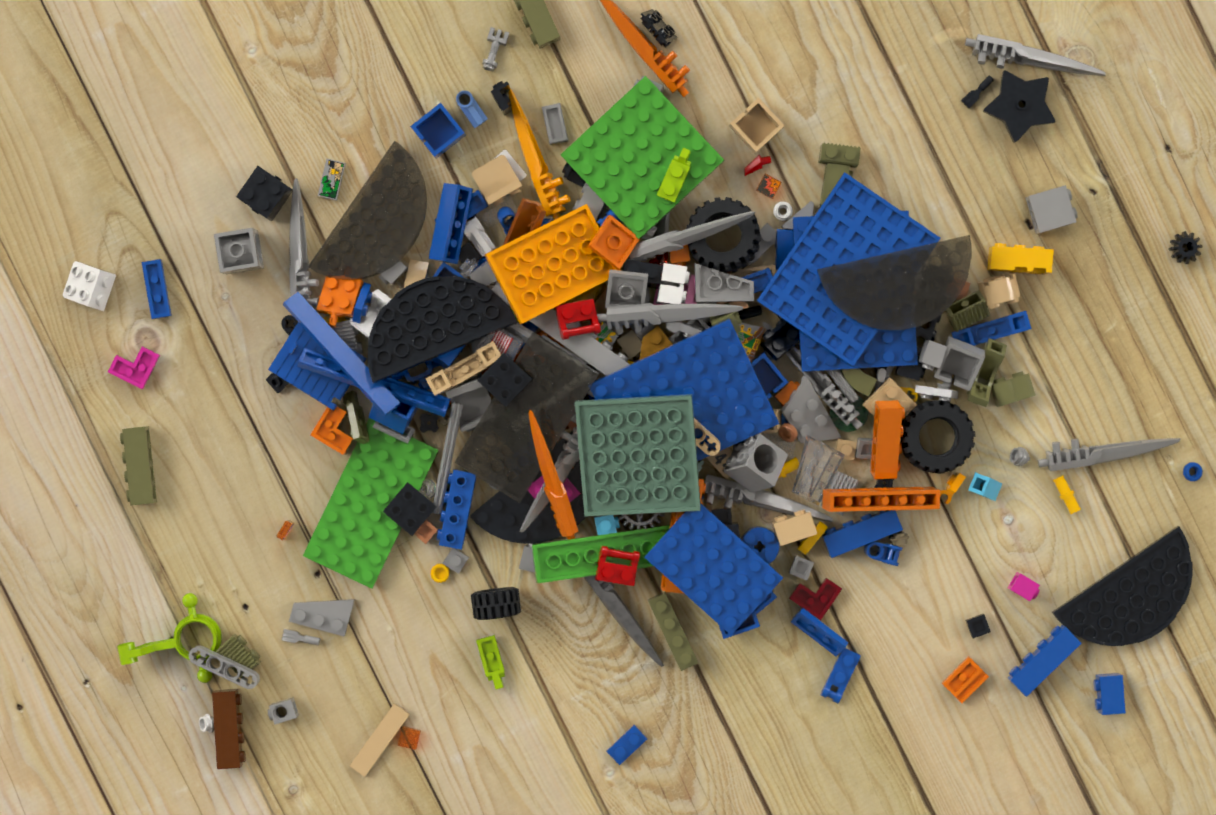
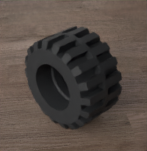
(496, 603)

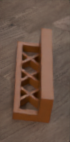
(527, 218)

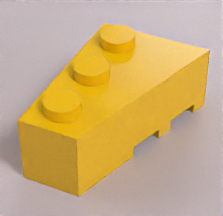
(1020, 259)

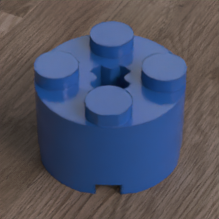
(767, 538)

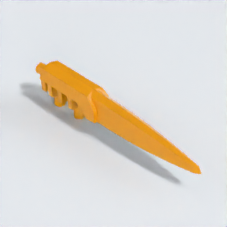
(537, 167)

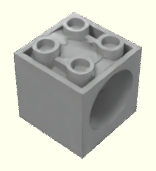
(238, 251)
(755, 463)

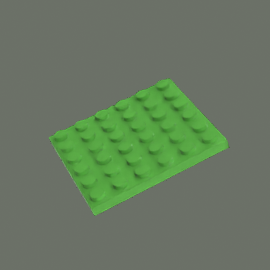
(630, 152)

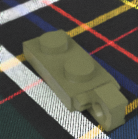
(356, 418)

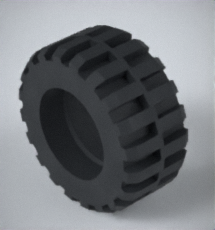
(739, 255)
(962, 442)

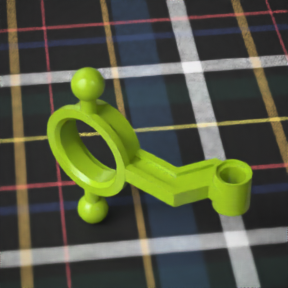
(128, 652)

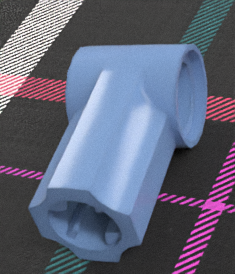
(472, 110)

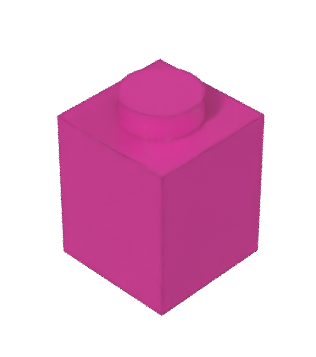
(1024, 587)

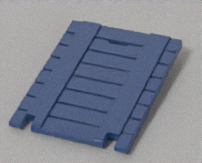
(311, 383)

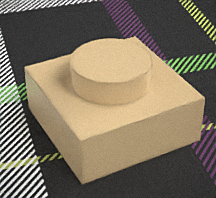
(847, 447)

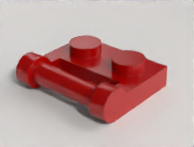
(574, 313)
(616, 572)

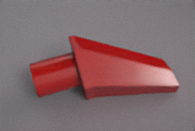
(756, 164)

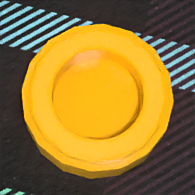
(440, 573)

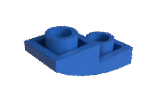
(783, 243)

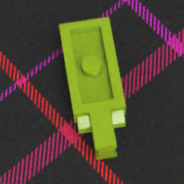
(675, 176)
(491, 660)

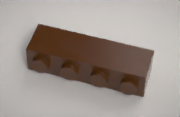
(228, 728)

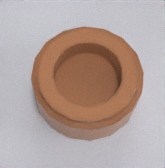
(788, 432)

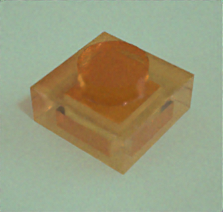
(409, 737)

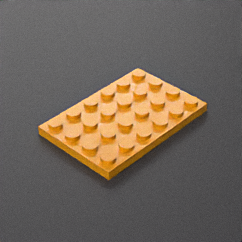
(549, 264)

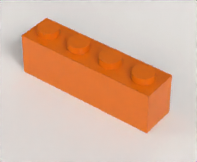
(886, 439)

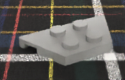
(808, 414)

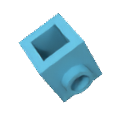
(985, 486)
(606, 524)

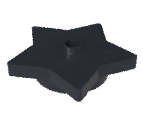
(1006, 106)

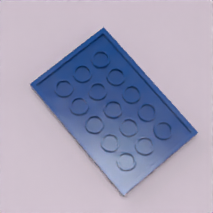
(714, 568)

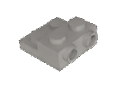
(626, 288)

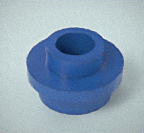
(1198, 471)

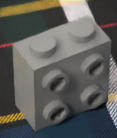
(1051, 209)

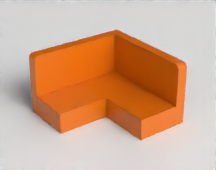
(328, 431)

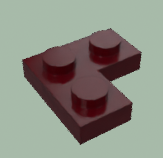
(818, 602)

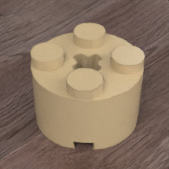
(999, 290)

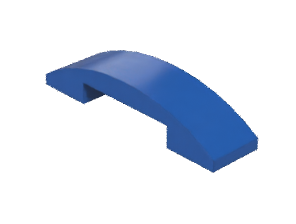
(994, 329)

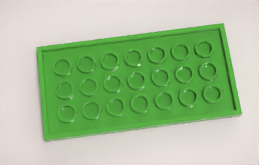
(354, 530)

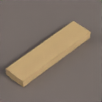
(379, 739)

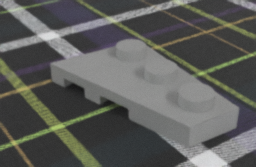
(721, 287)
(323, 615)

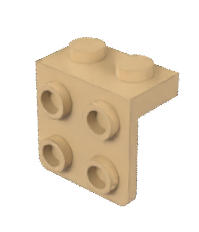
(497, 180)

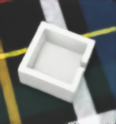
(672, 284)

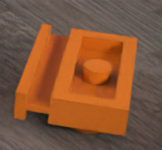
(965, 679)

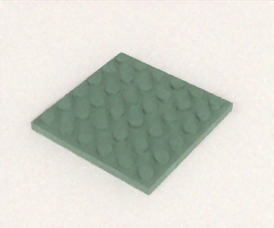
(638, 455)

